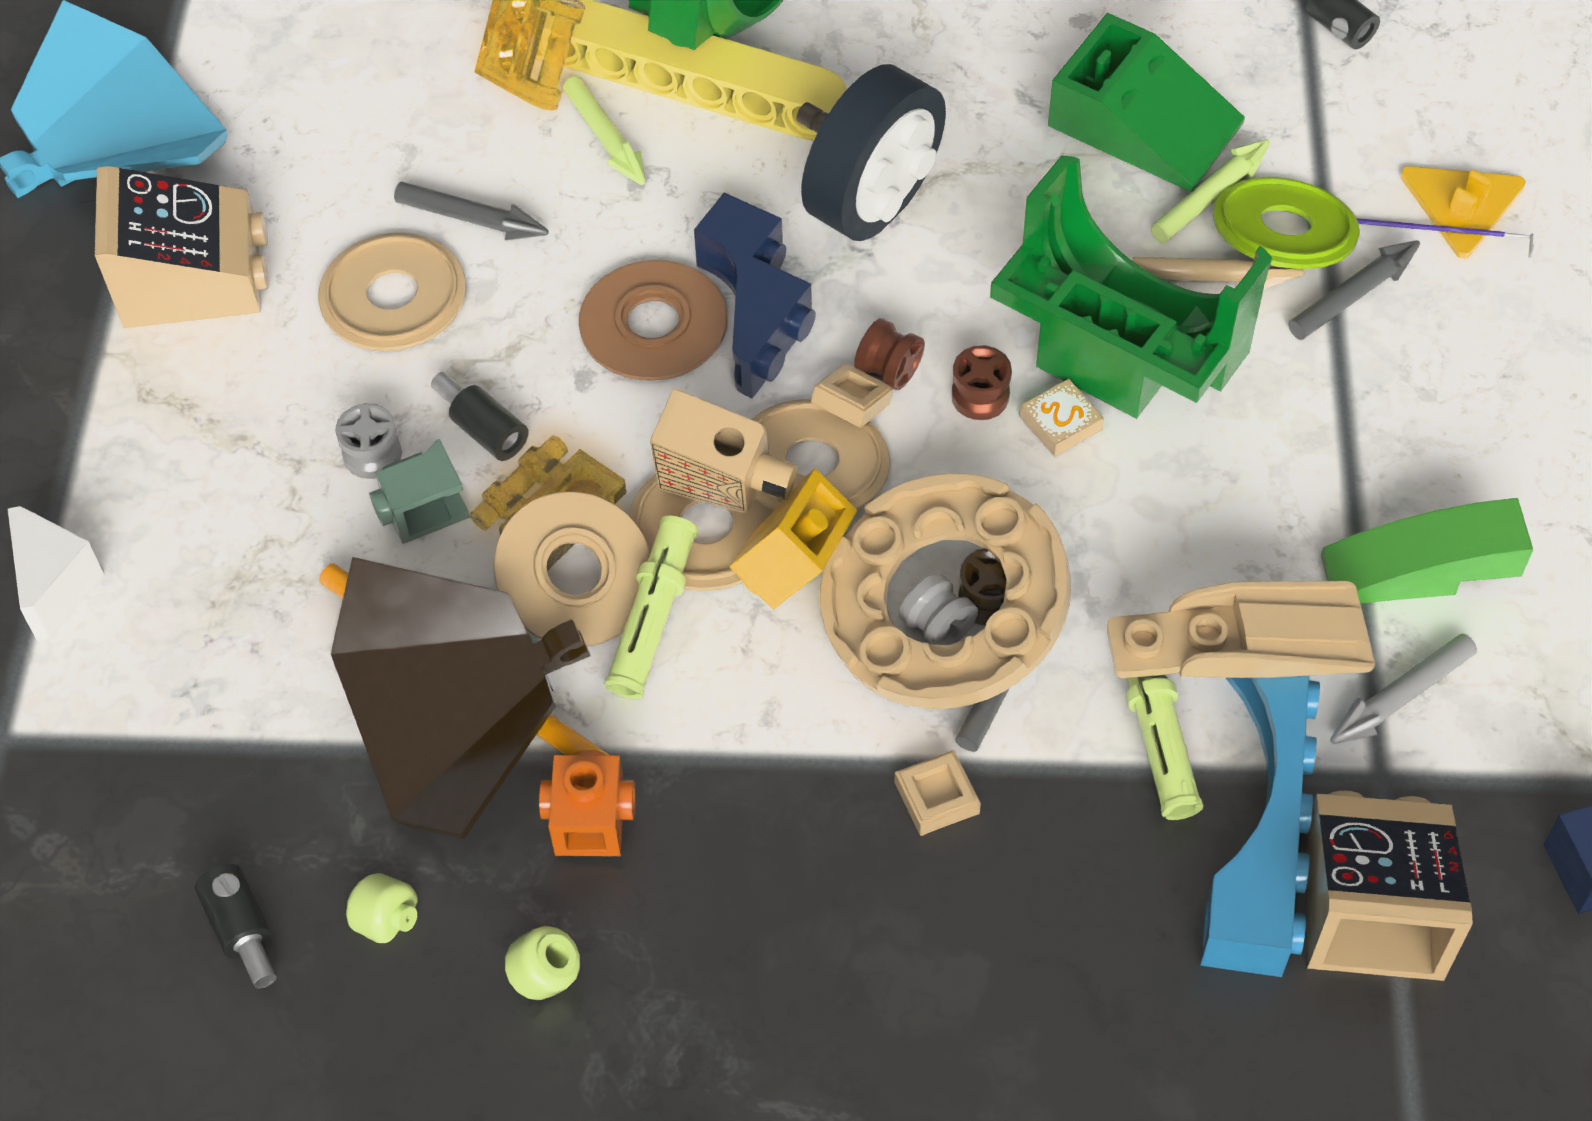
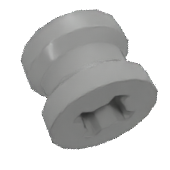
(355, 432)
(938, 611)

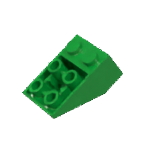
(1142, 104)

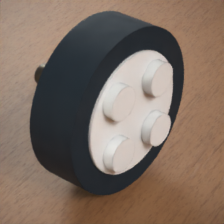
(871, 150)

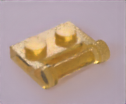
(513, 43)

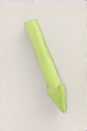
(621, 152)
(1243, 163)

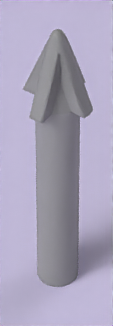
(1364, 716)

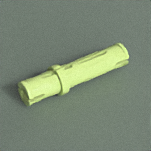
(659, 584)
(1166, 751)

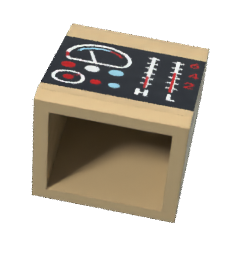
(177, 248)
(1385, 887)

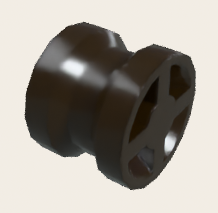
(981, 573)

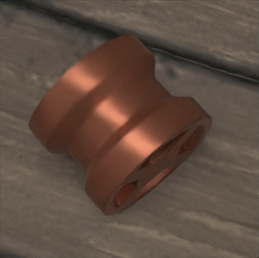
(889, 353)
(990, 373)

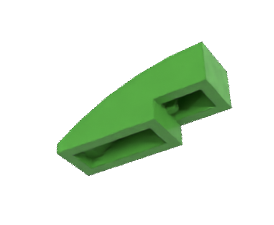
(1433, 552)

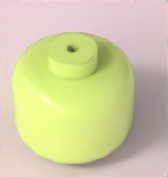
(381, 907)
(542, 963)

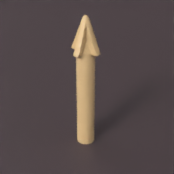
(1211, 269)

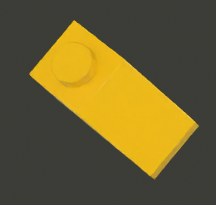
(794, 540)

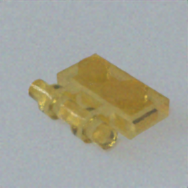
(543, 467)

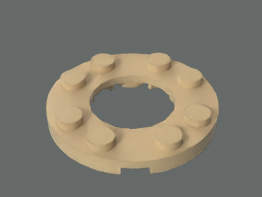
(918, 515)

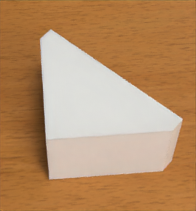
(51, 570)

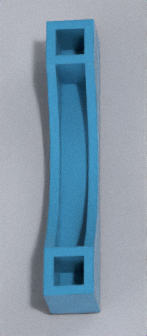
(1253, 896)

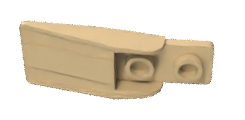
(1247, 633)

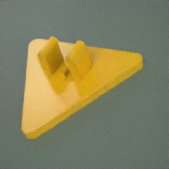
(1462, 201)

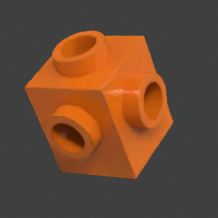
(587, 804)

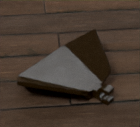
(443, 688)

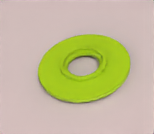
(1327, 242)

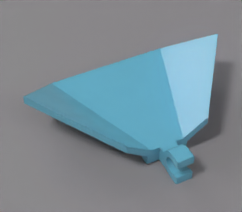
(101, 102)

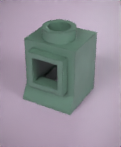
(419, 494)

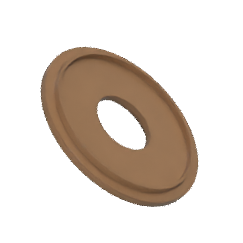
(625, 353)

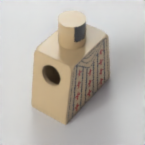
(715, 455)

